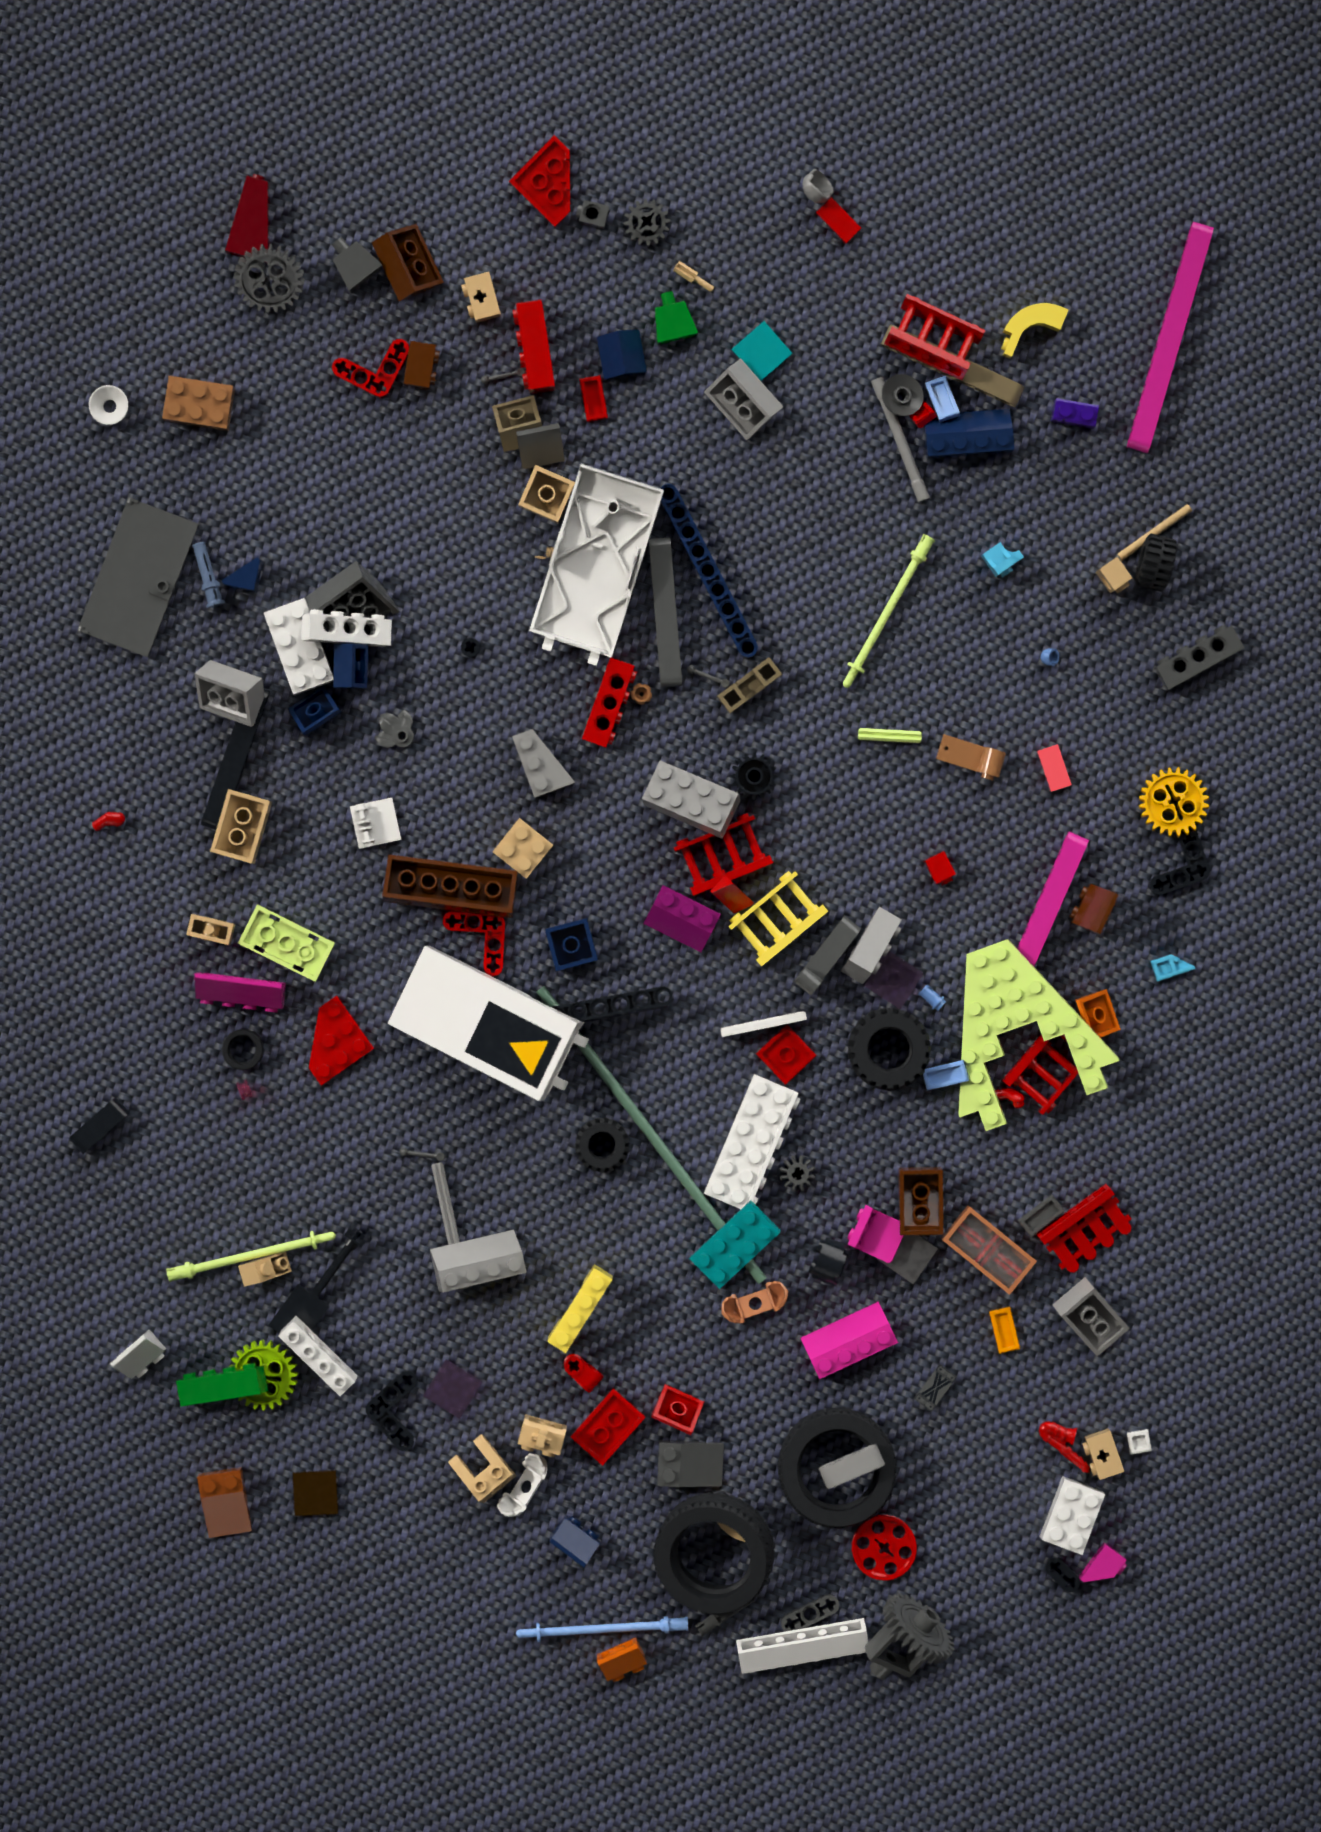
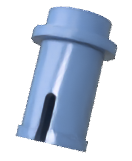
(932, 997)

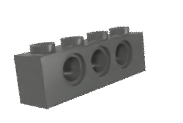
(1230, 645)

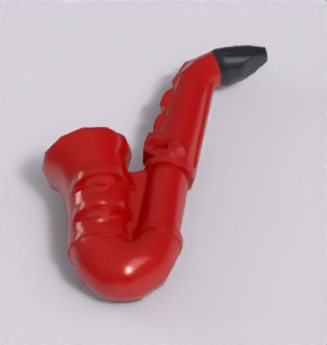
(1058, 1437)

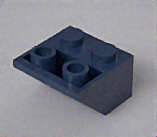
(350, 666)

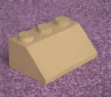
(241, 826)

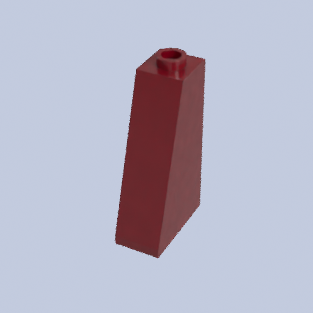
(251, 218)

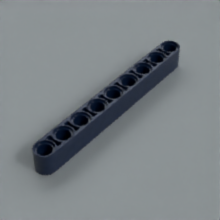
(715, 579)

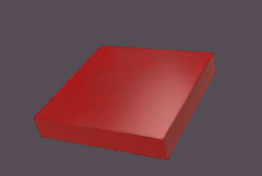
(786, 1054)

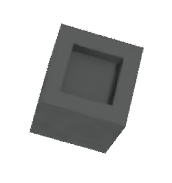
(600, 221)

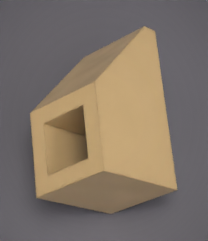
(264, 1268)

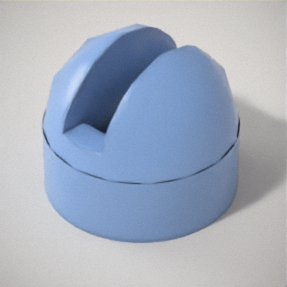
(1050, 657)

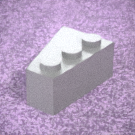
(540, 765)
(872, 945)

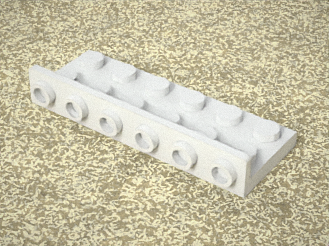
(752, 1142)

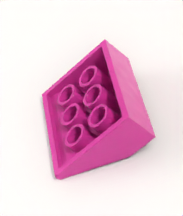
(239, 990)

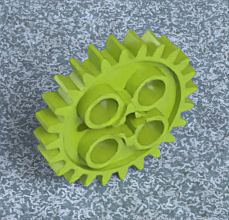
(267, 1355)

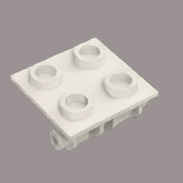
(375, 823)

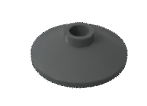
(910, 391)

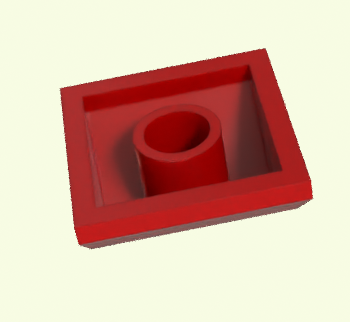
(677, 1409)

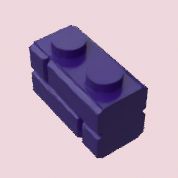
(1074, 413)

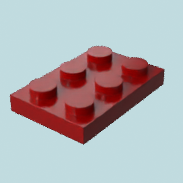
(607, 1426)

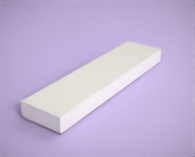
(763, 1023)

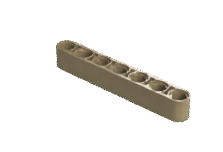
(977, 377)

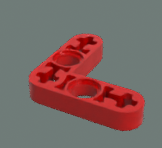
(380, 375)
(490, 934)

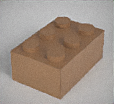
(198, 403)

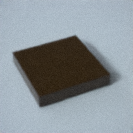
(315, 1492)

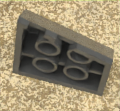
(352, 592)

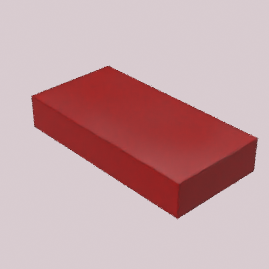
(838, 220)
(593, 398)

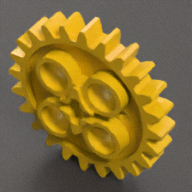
(1192, 795)

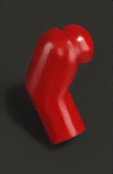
(109, 819)
(1013, 1095)

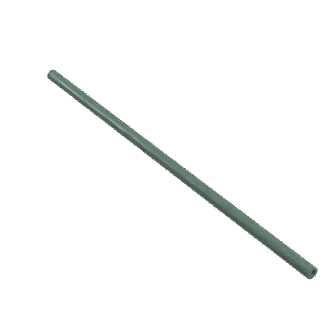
(652, 1136)

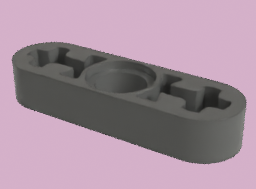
(821, 1600)

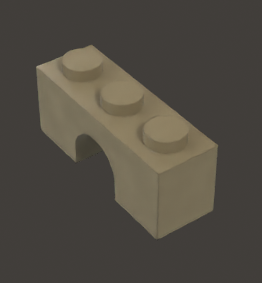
(749, 685)

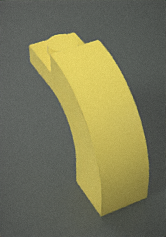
(1038, 314)

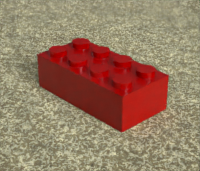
(535, 347)

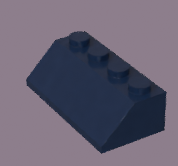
(970, 434)

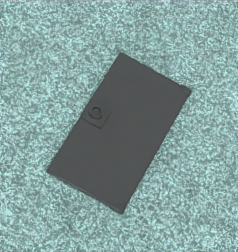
(138, 577)

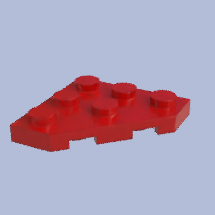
(546, 181)
(336, 1041)

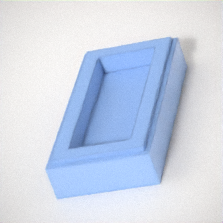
(942, 399)
(945, 1075)

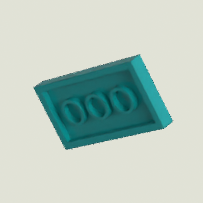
(735, 1244)

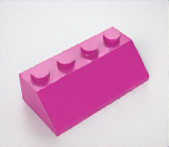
(849, 1340)

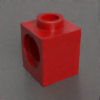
(940, 868)

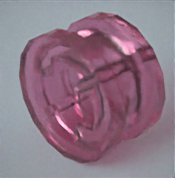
(244, 1089)

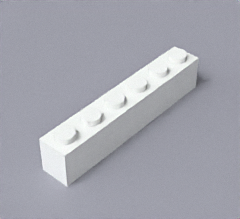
(802, 1645)

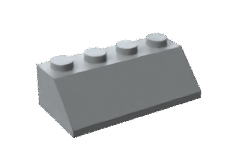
(477, 1261)

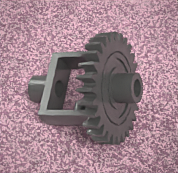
(918, 1628)

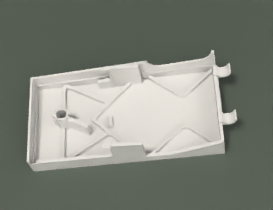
(596, 562)

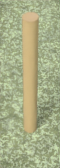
(1156, 530)

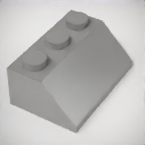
(743, 399)
(229, 692)

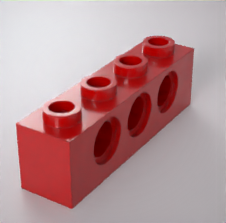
(614, 669)

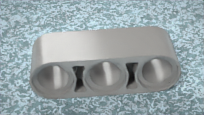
(851, 1466)

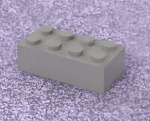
(691, 799)

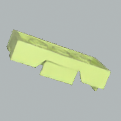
(286, 943)

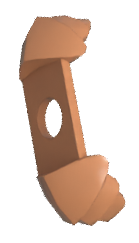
(738, 1309)

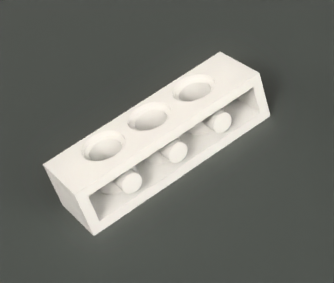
(314, 631)
(318, 1355)

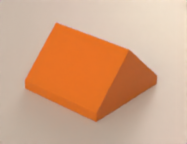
(1098, 1012)

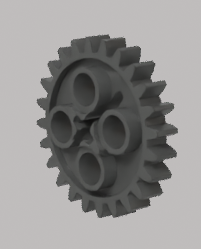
(288, 275)

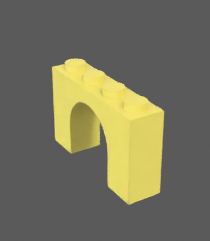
(580, 1308)

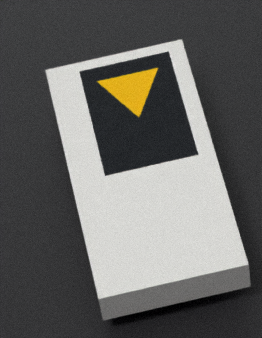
(486, 1023)

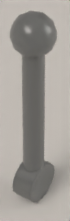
(485, 379)
(724, 683)
(440, 1156)

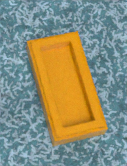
(1004, 1329)

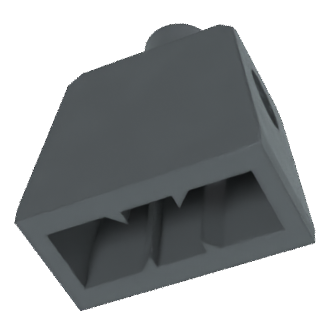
(354, 263)

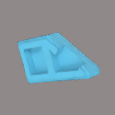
(1169, 966)

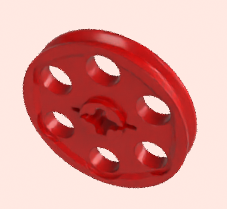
(884, 1557)

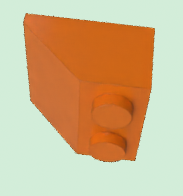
(621, 1660)

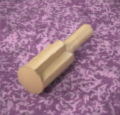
(691, 275)

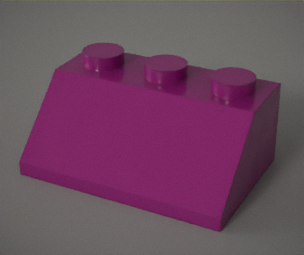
(682, 918)

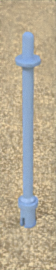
(665, 1625)

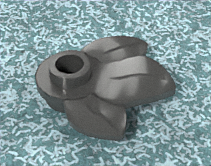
(393, 728)

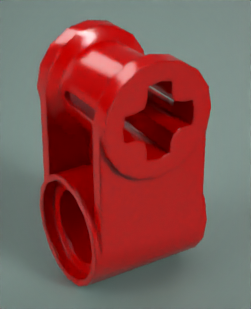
(585, 1375)

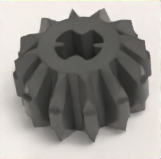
(804, 1176)

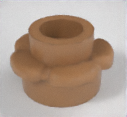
(641, 688)

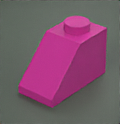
(1103, 1565)

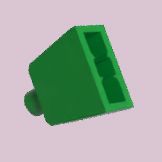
(673, 320)

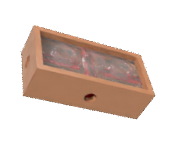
(988, 1249)

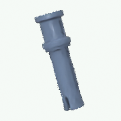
(210, 584)

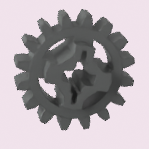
(639, 216)

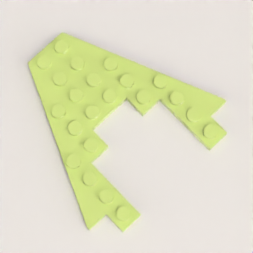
(1006, 994)

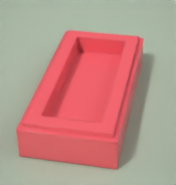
(1054, 768)

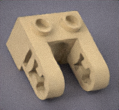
(491, 1478)

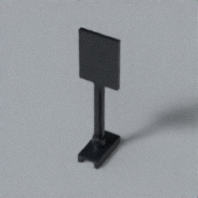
(307, 1304)

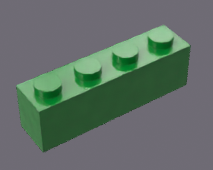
(221, 1385)

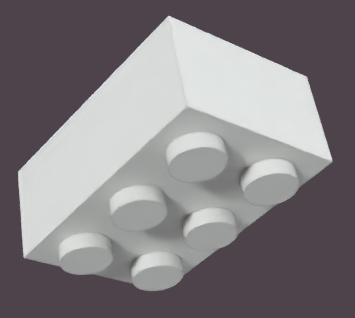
(1072, 1515)

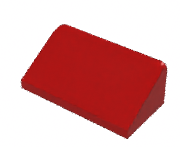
(731, 895)

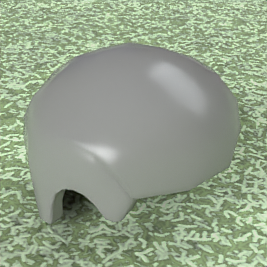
(817, 187)

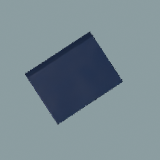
(621, 354)
(246, 578)
(314, 711)

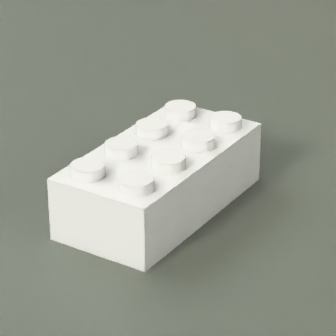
(302, 660)

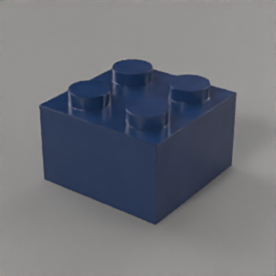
(571, 944)

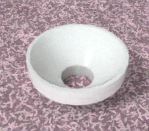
(97, 401)

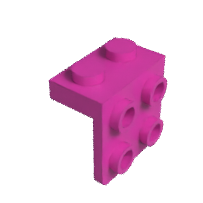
(876, 1234)

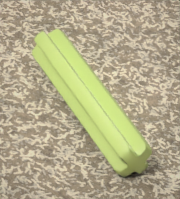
(889, 735)

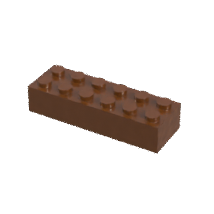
(450, 886)

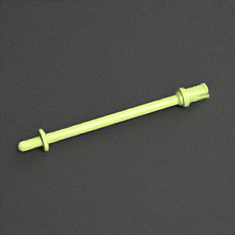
(918, 557)
(190, 1270)

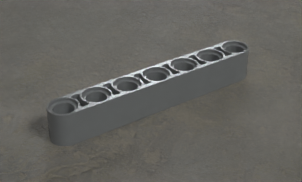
(665, 612)

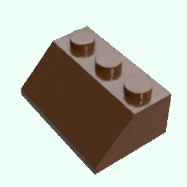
(407, 262)

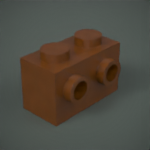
(420, 365)

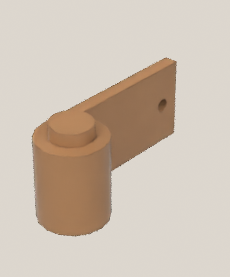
(971, 756)

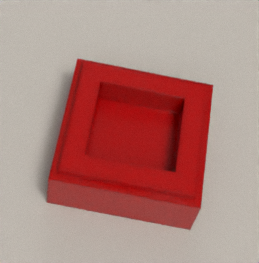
(923, 415)

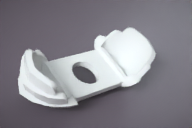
(517, 1501)

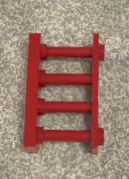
(927, 353)
(739, 867)
(1028, 1060)

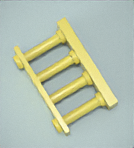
(797, 925)

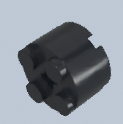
(830, 1261)

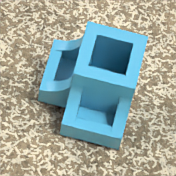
(1001, 560)

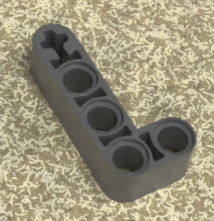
(827, 955)

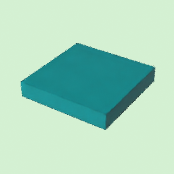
(762, 351)

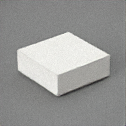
(1139, 1441)

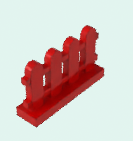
(1085, 1210)

